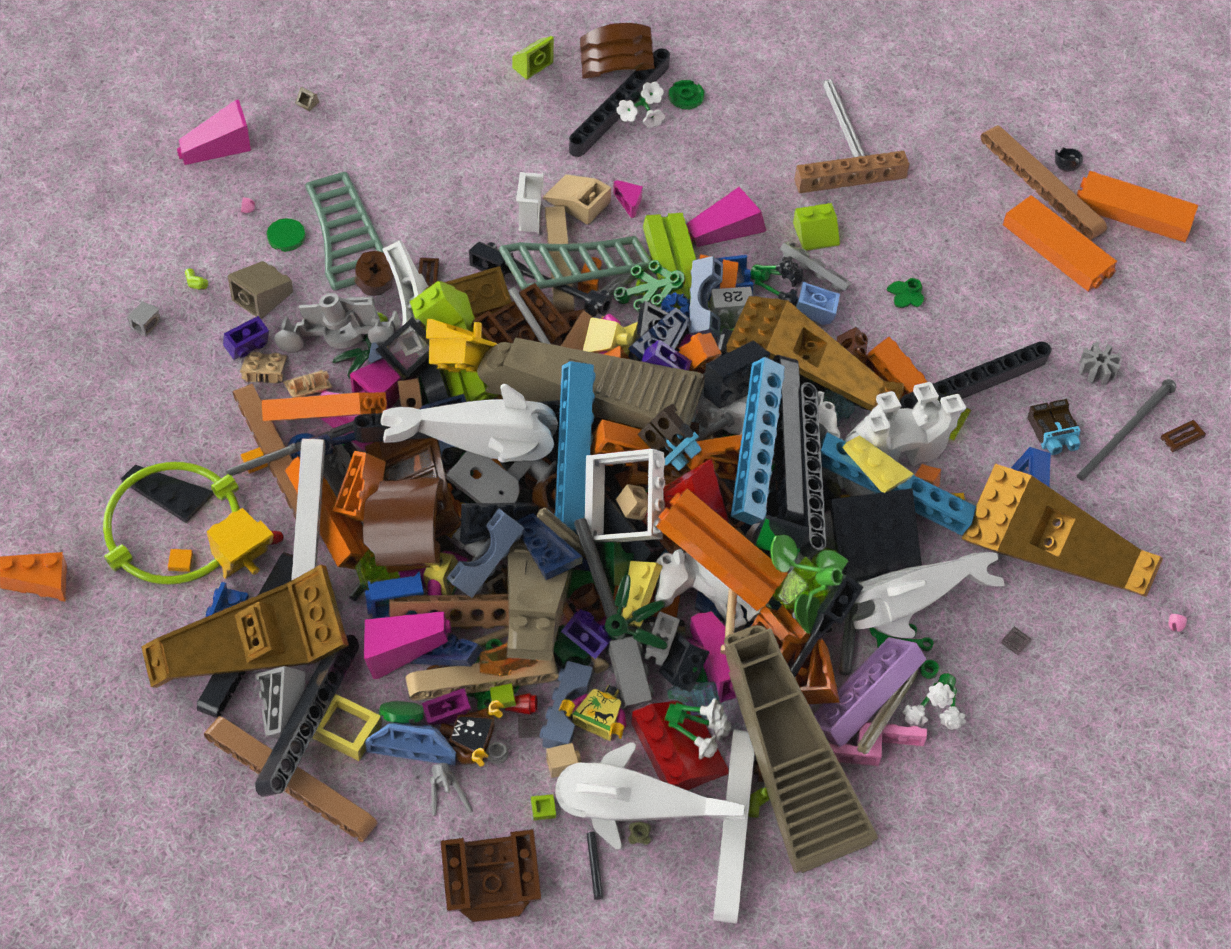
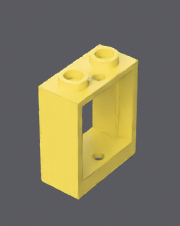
(358, 747)

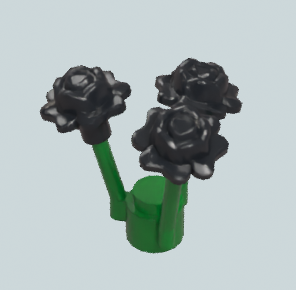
(786, 269)

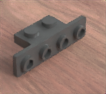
(336, 467)

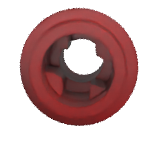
(525, 704)

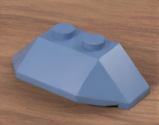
(411, 742)

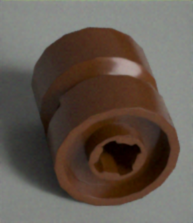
(588, 600)

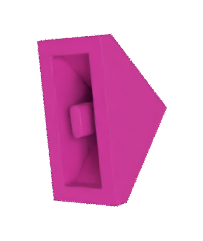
(628, 195)

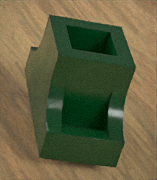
(615, 562)
(567, 650)

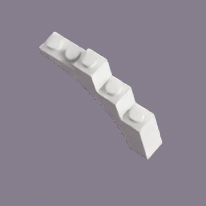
(407, 278)

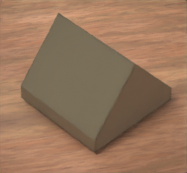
(306, 99)

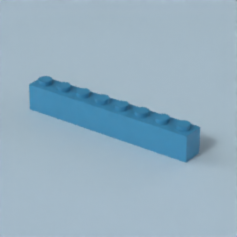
(574, 440)

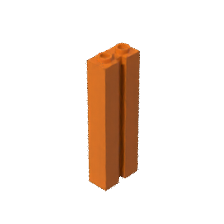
(1138, 206)
(1060, 243)
(324, 406)
(340, 534)
(720, 549)

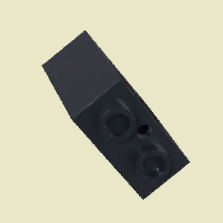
(682, 658)

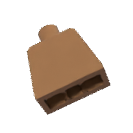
(411, 393)

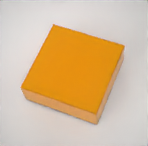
(250, 455)
(180, 560)

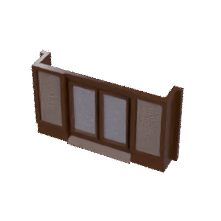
(418, 460)

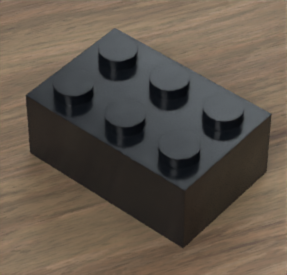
(729, 375)

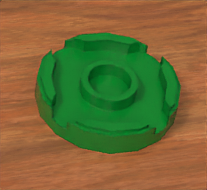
(686, 94)
(286, 234)
(401, 711)

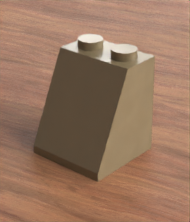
(259, 288)

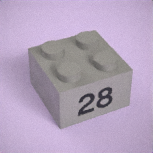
(728, 304)

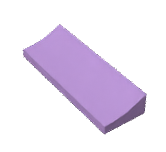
(869, 689)

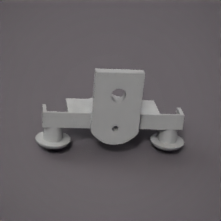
(340, 322)
(493, 487)

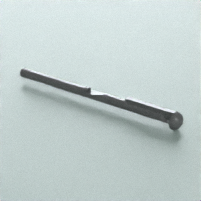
(1167, 386)
(292, 448)

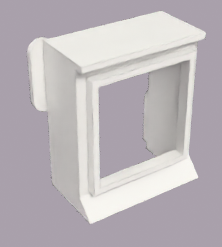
(529, 201)

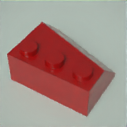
(703, 484)

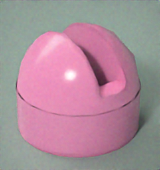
(248, 205)
(1177, 621)

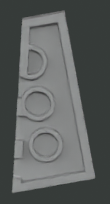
(801, 255)

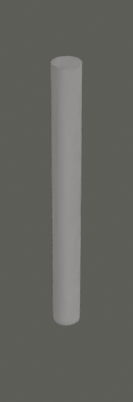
(528, 315)

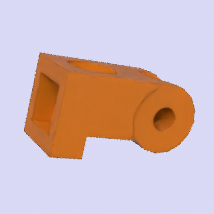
(587, 286)

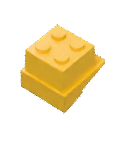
(456, 347)
(238, 542)

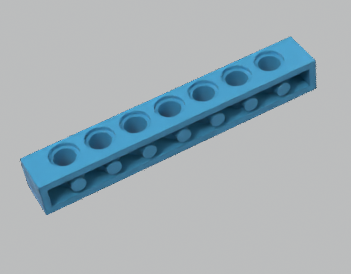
(758, 441)
(928, 499)

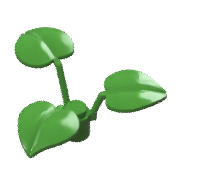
(828, 574)

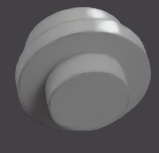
(497, 753)

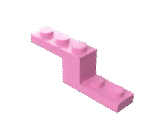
(891, 734)

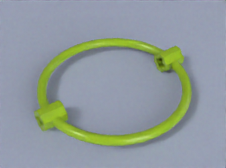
(120, 556)

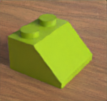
(534, 57)
(816, 226)
(438, 303)

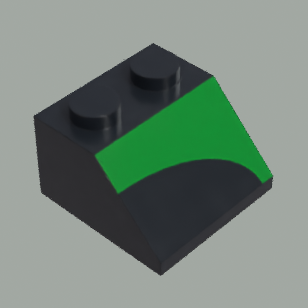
(774, 526)

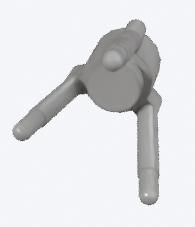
(443, 777)

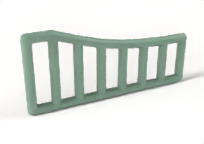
(325, 226)
(564, 249)

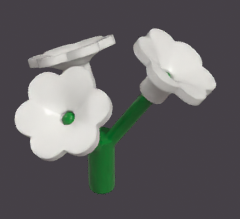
(650, 93)

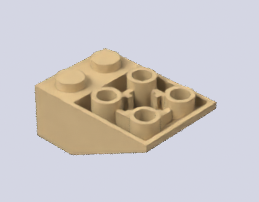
(580, 196)

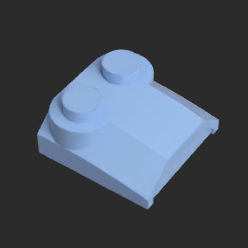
(818, 303)

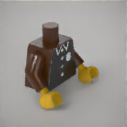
(472, 733)

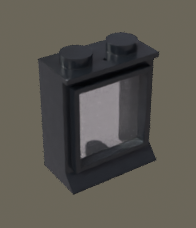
(406, 349)

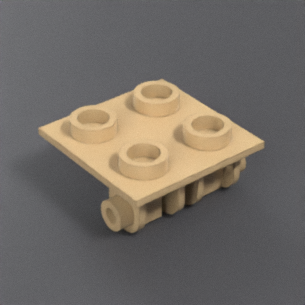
(258, 364)
(308, 384)

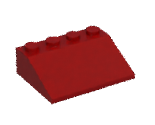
(672, 752)

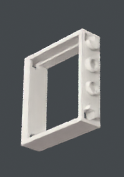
(595, 493)

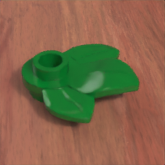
(905, 294)

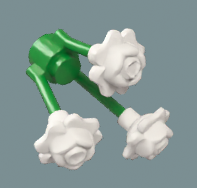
(940, 694)
(717, 721)

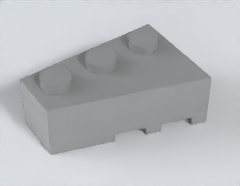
(630, 672)
(280, 695)

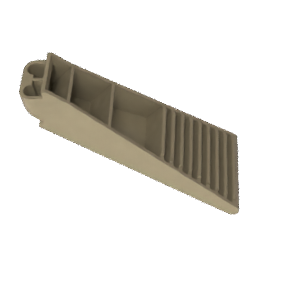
(623, 388)
(533, 605)
(802, 776)

